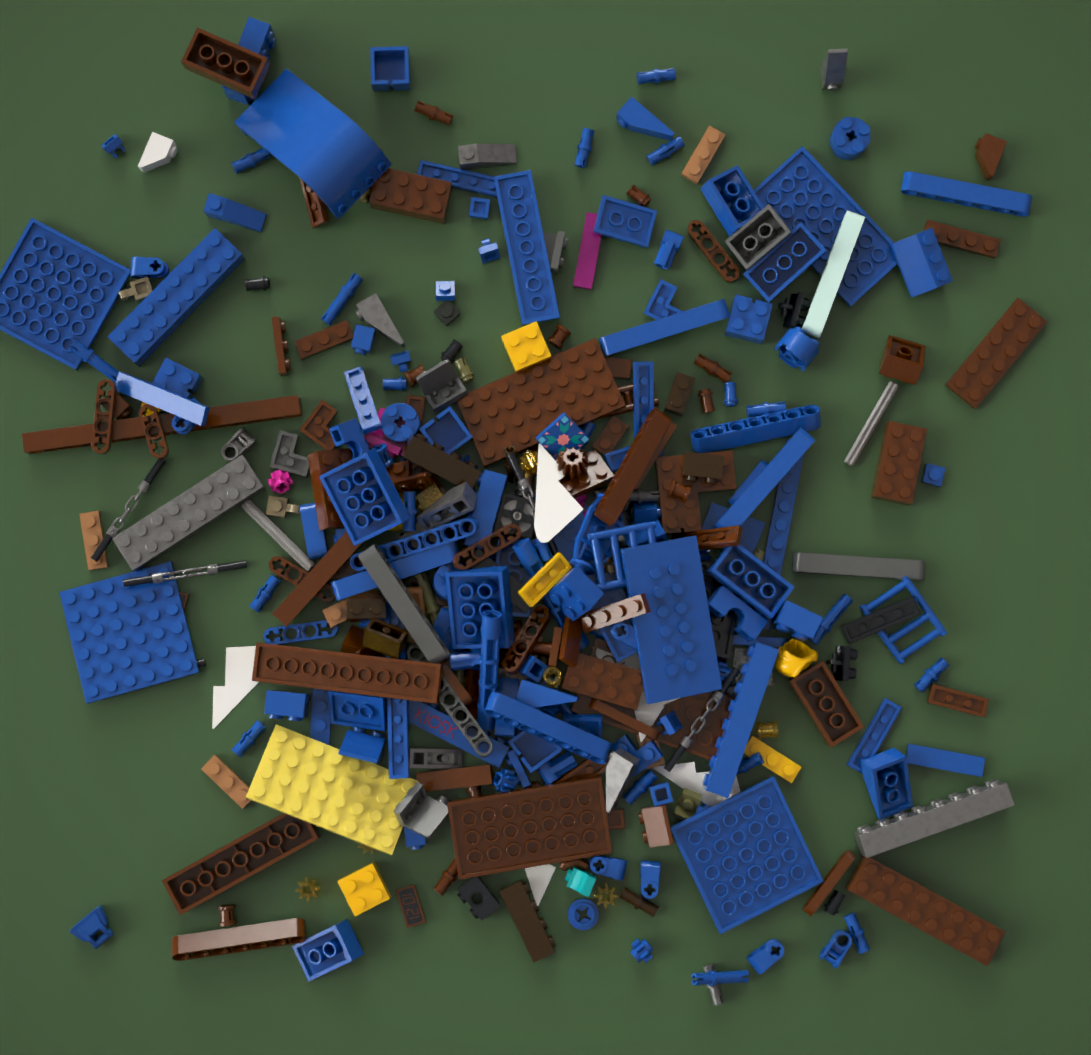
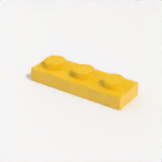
(544, 579)
(773, 760)

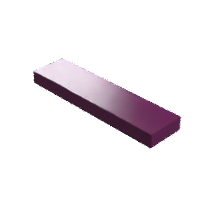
(587, 255)

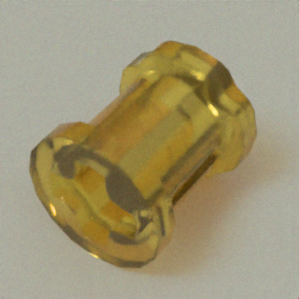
(547, 675)
(767, 730)

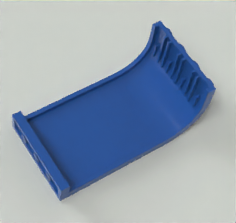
(314, 141)

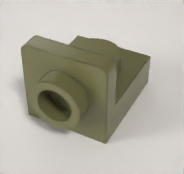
(687, 804)

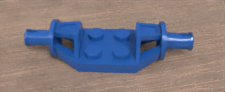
(583, 549)

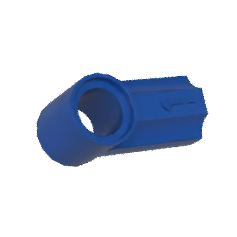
(669, 246)
(465, 660)
(553, 769)

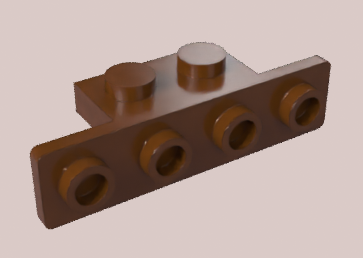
(404, 480)

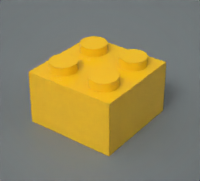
(526, 347)
(364, 889)

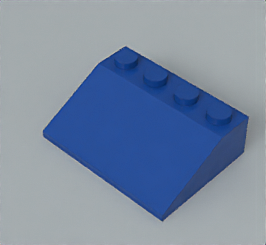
(364, 497)
(471, 594)

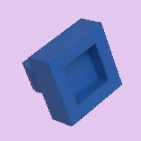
(111, 144)
(488, 252)
(401, 359)
(670, 723)

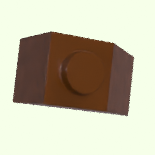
(989, 153)

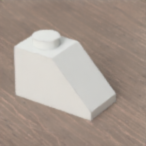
(157, 152)

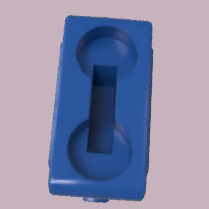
(90, 925)

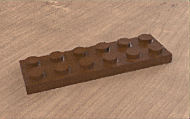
(996, 353)

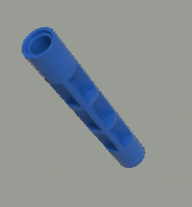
(532, 562)
(488, 665)

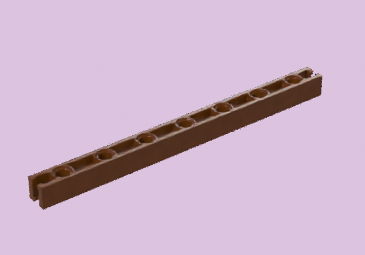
(132, 428)

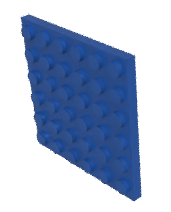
(57, 292)
(128, 634)
(746, 854)

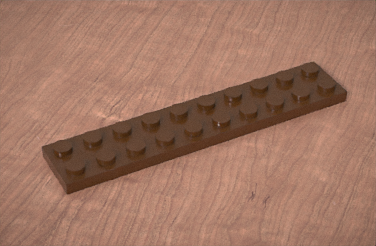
(347, 672)

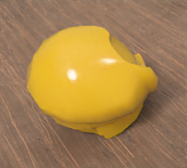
(794, 658)

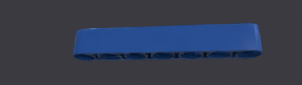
(966, 194)
(664, 327)
(755, 429)
(766, 480)
(423, 540)
(404, 567)
(548, 728)

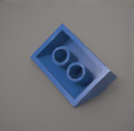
(732, 199)
(921, 262)

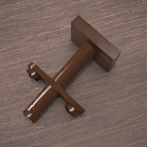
(544, 649)

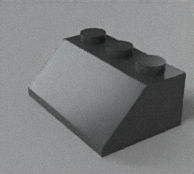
(758, 236)

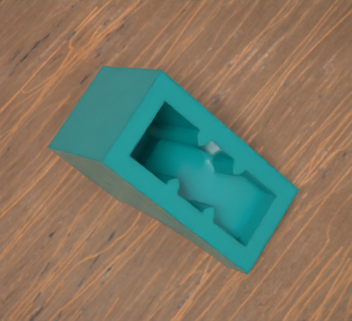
(580, 881)

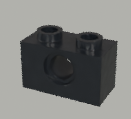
(489, 902)

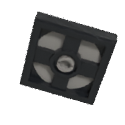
(516, 511)

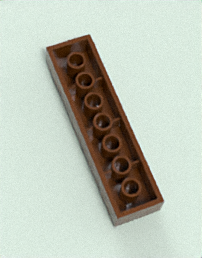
(238, 860)
(925, 910)

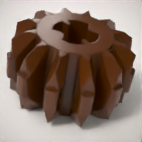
(573, 462)

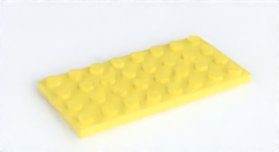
(329, 789)

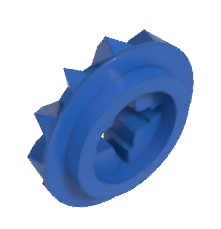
(584, 923)

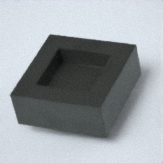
(447, 312)

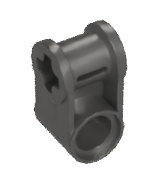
(238, 444)

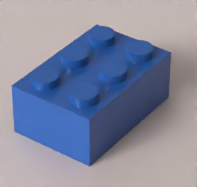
(797, 621)

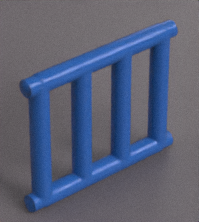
(612, 534)
(928, 615)

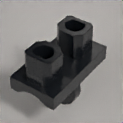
(792, 308)
(840, 663)

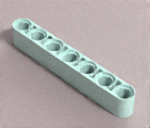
(833, 273)

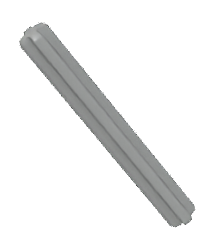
(871, 423)
(302, 559)

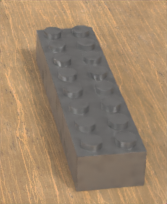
(189, 513)
(933, 818)

